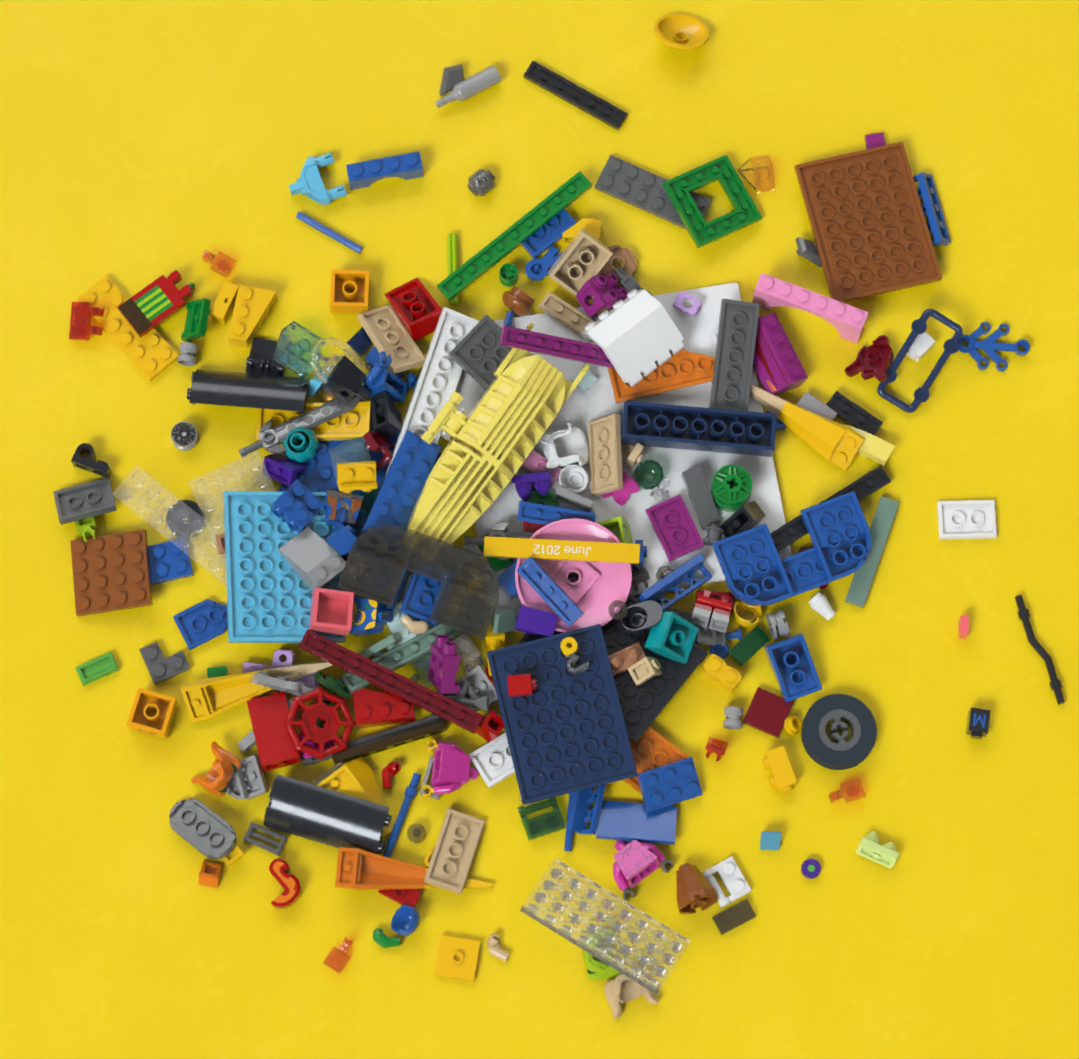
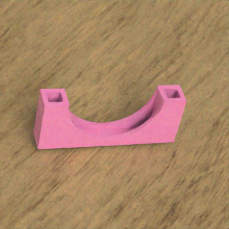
(776, 292)

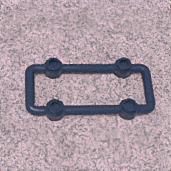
(950, 347)

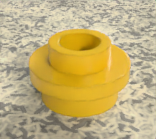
(793, 725)

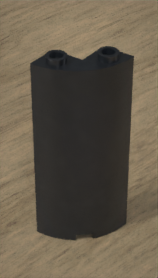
(249, 390)
(326, 815)

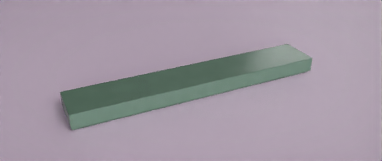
(879, 532)

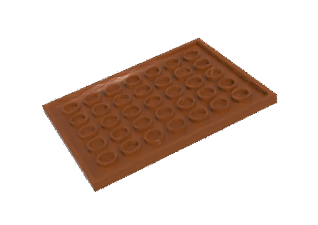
(868, 223)

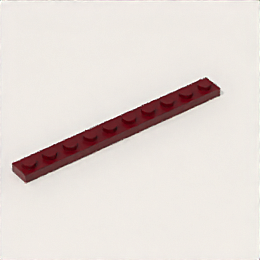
(390, 681)

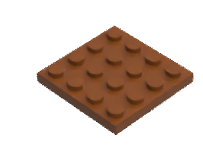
(111, 573)

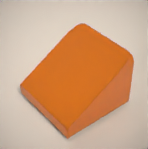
(210, 874)

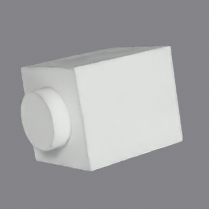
(921, 346)

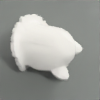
(565, 447)

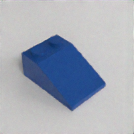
(793, 667)

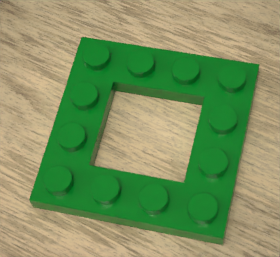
(703, 233)

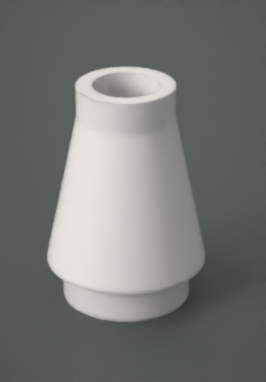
(822, 606)

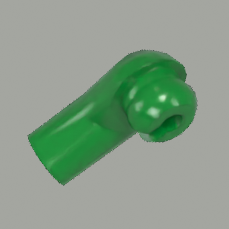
(385, 941)

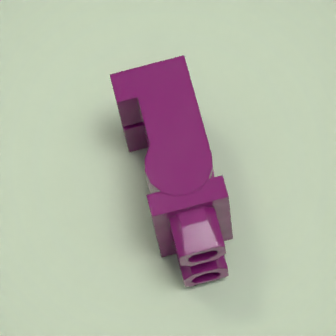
(444, 665)

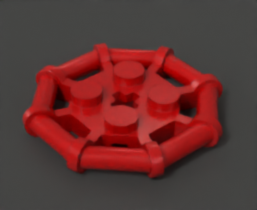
(308, 723)

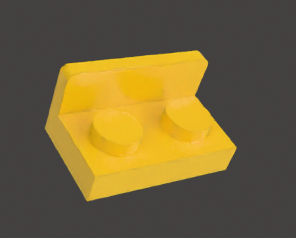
(356, 476)

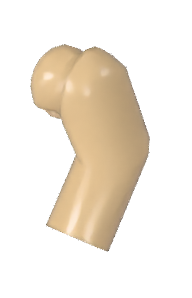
(414, 627)
(495, 948)

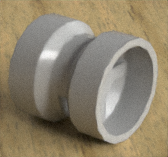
(187, 354)
(733, 717)

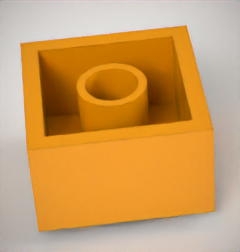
(350, 291)
(152, 713)

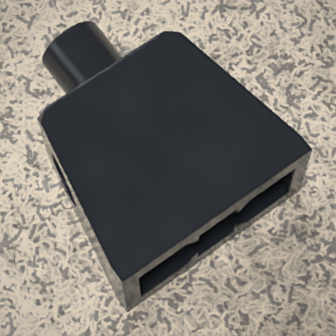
(346, 381)

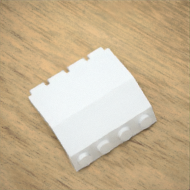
(635, 335)

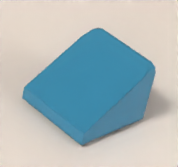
(770, 840)

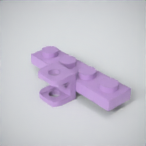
(278, 662)

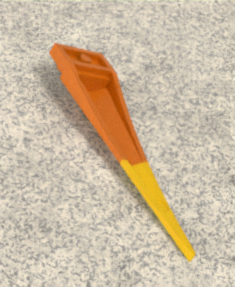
(371, 871)

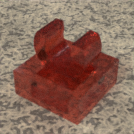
(716, 746)

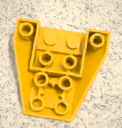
(357, 781)

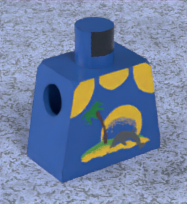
(369, 617)

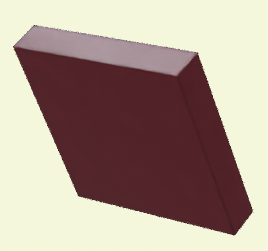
(767, 712)

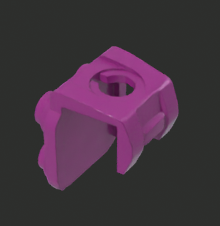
(605, 293)

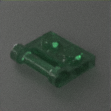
(542, 824)

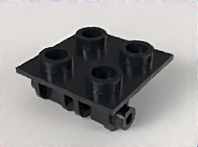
(261, 358)

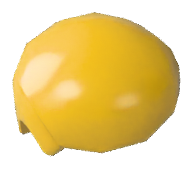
(746, 614)

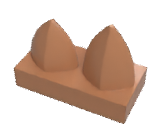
(626, 658)

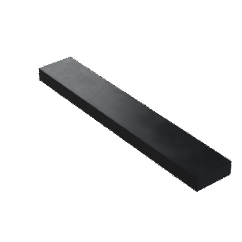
(575, 95)

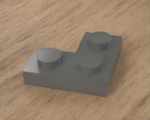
(163, 668)

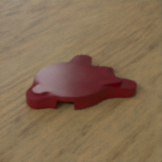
(873, 360)

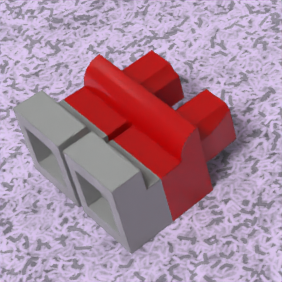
(719, 609)

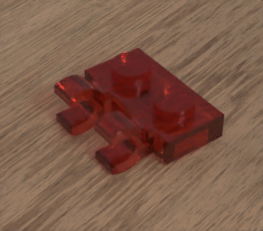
(81, 321)

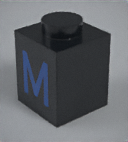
(977, 723)

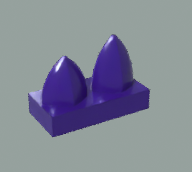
(524, 483)

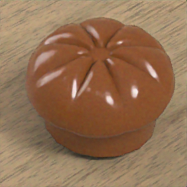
(518, 301)

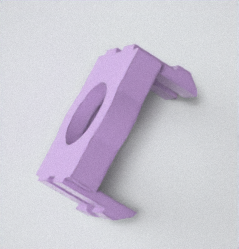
(691, 311)

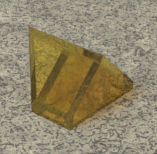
(759, 173)

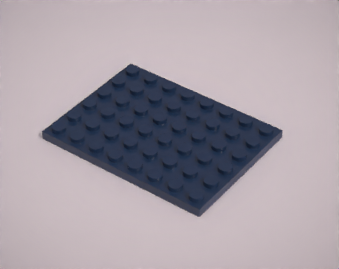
(573, 725)

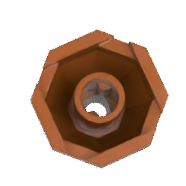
(693, 890)

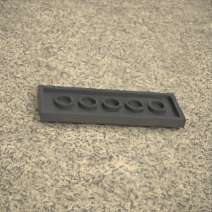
(643, 190)
(734, 355)

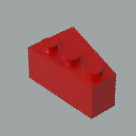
(381, 709)

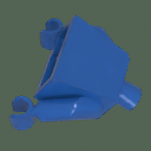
(383, 379)

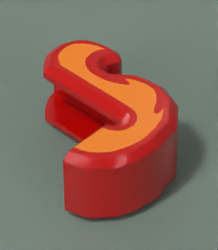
(288, 881)

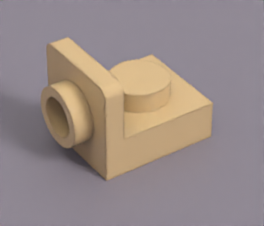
(644, 670)

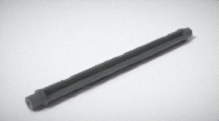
(380, 735)

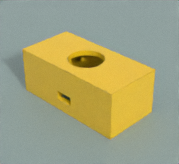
(224, 302)

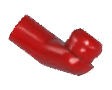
(388, 773)

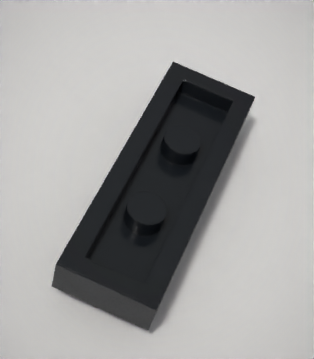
(854, 414)

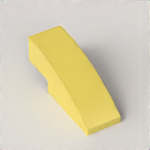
(874, 447)

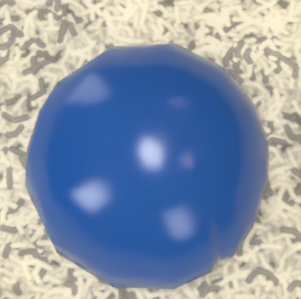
(405, 920)

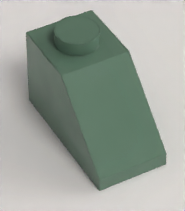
(503, 619)

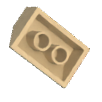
(579, 261)

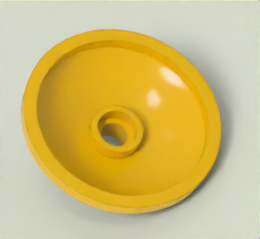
(681, 31)

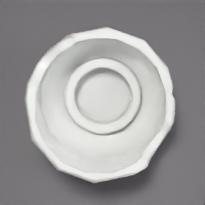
(574, 478)

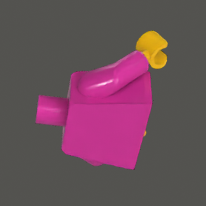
(450, 768)

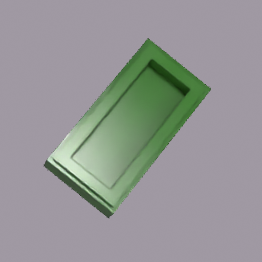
(97, 668)

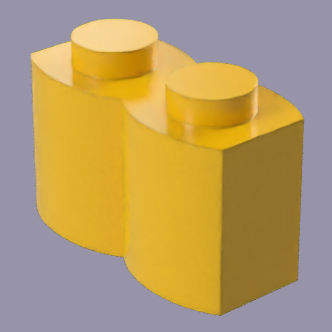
(717, 670)

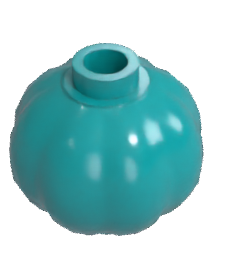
(299, 447)

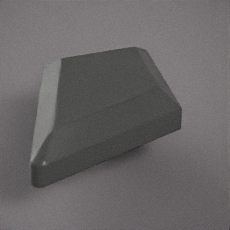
(450, 77)
(808, 250)

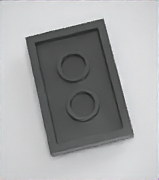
(84, 500)

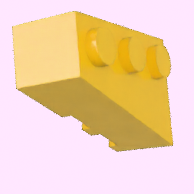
(249, 312)

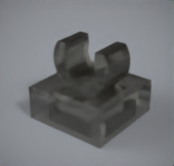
(638, 576)

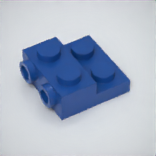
(297, 506)

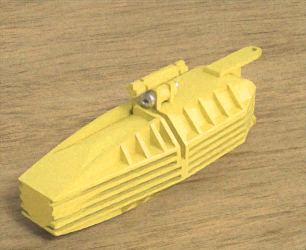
(488, 443)

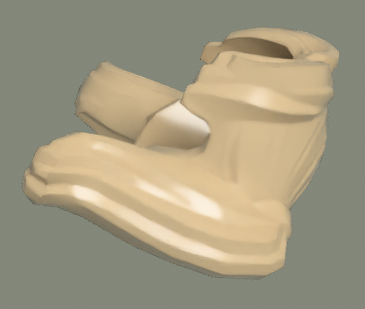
(624, 990)

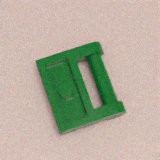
(196, 319)

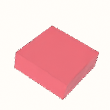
(963, 626)

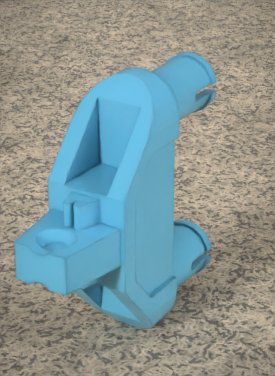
(311, 182)

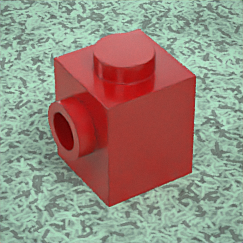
(521, 685)
(490, 726)

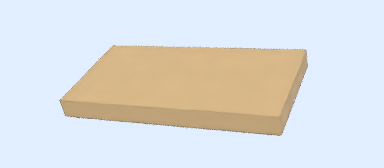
(391, 336)
(605, 455)
(454, 851)

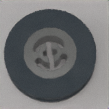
(834, 709)

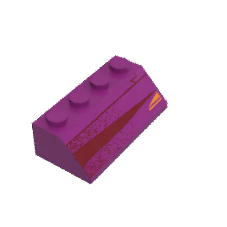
(775, 357)

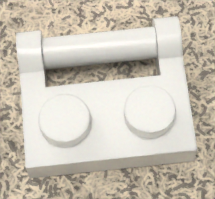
(732, 879)

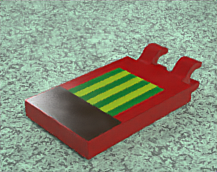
(155, 303)

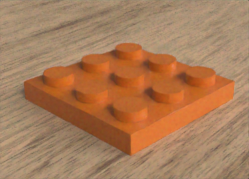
(652, 752)

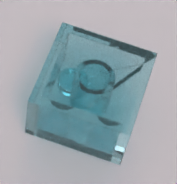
(295, 348)
(349, 451)

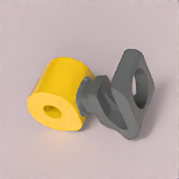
(570, 648)

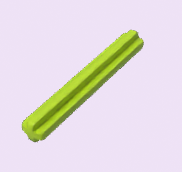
(452, 247)

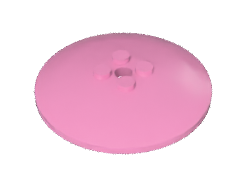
(597, 582)

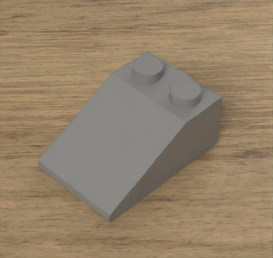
(313, 559)

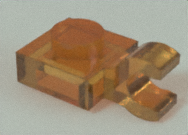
(220, 264)
(850, 790)
(337, 957)

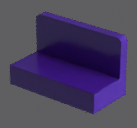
(282, 468)
(536, 622)

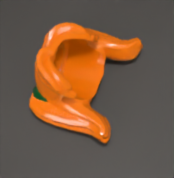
(221, 771)

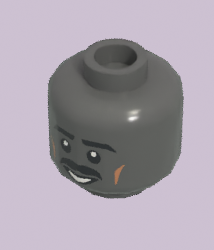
(481, 182)

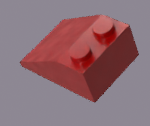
(415, 308)

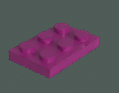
(674, 528)

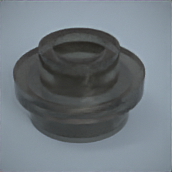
(617, 603)

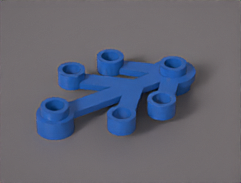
(990, 345)

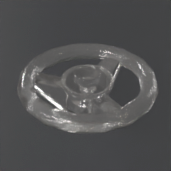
(322, 365)

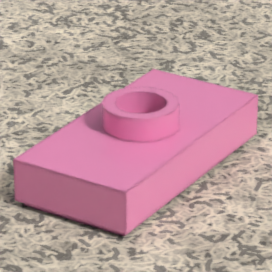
(536, 463)

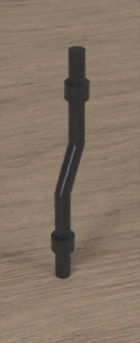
(1024, 615)

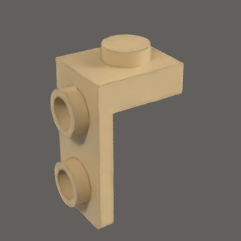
(631, 454)

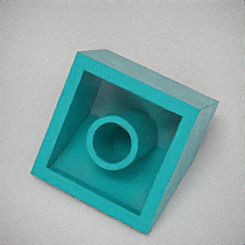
(672, 637)

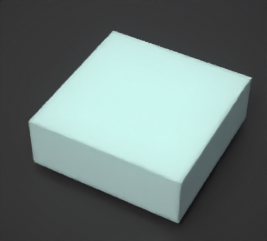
(586, 382)

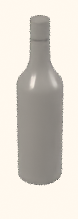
(471, 86)

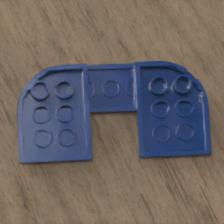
(762, 579)

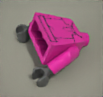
(635, 863)

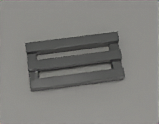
(280, 845)

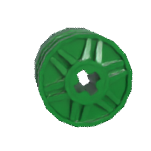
(725, 497)

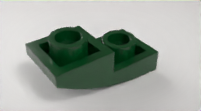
(748, 646)
(334, 685)

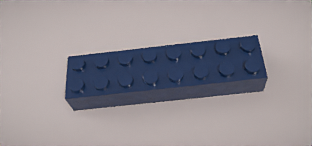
(698, 428)

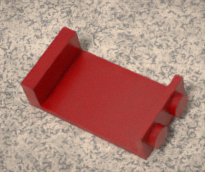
(271, 735)

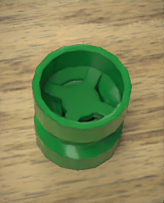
(510, 271)

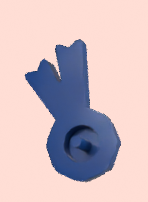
(538, 268)

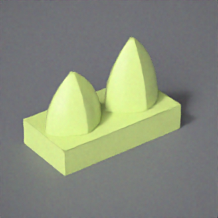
(870, 849)

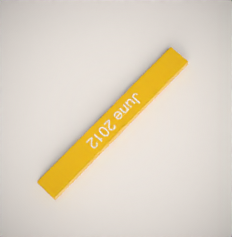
(561, 550)

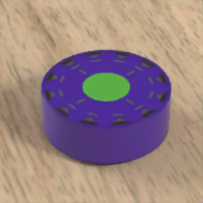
(810, 868)

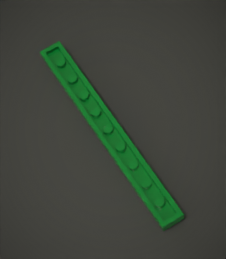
(514, 236)

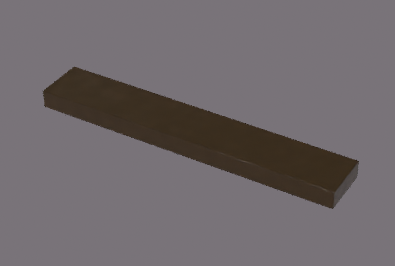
(390, 742)

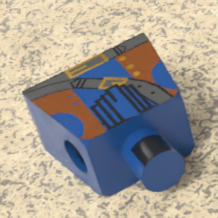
(341, 508)

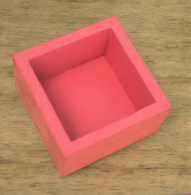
(331, 611)

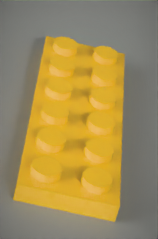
(149, 352)
(345, 427)

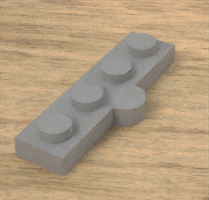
(282, 684)

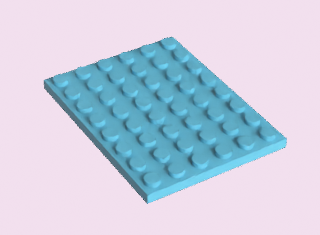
(263, 590)

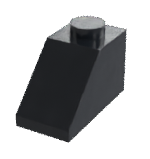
(385, 415)
(743, 519)

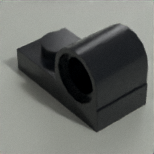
(89, 464)

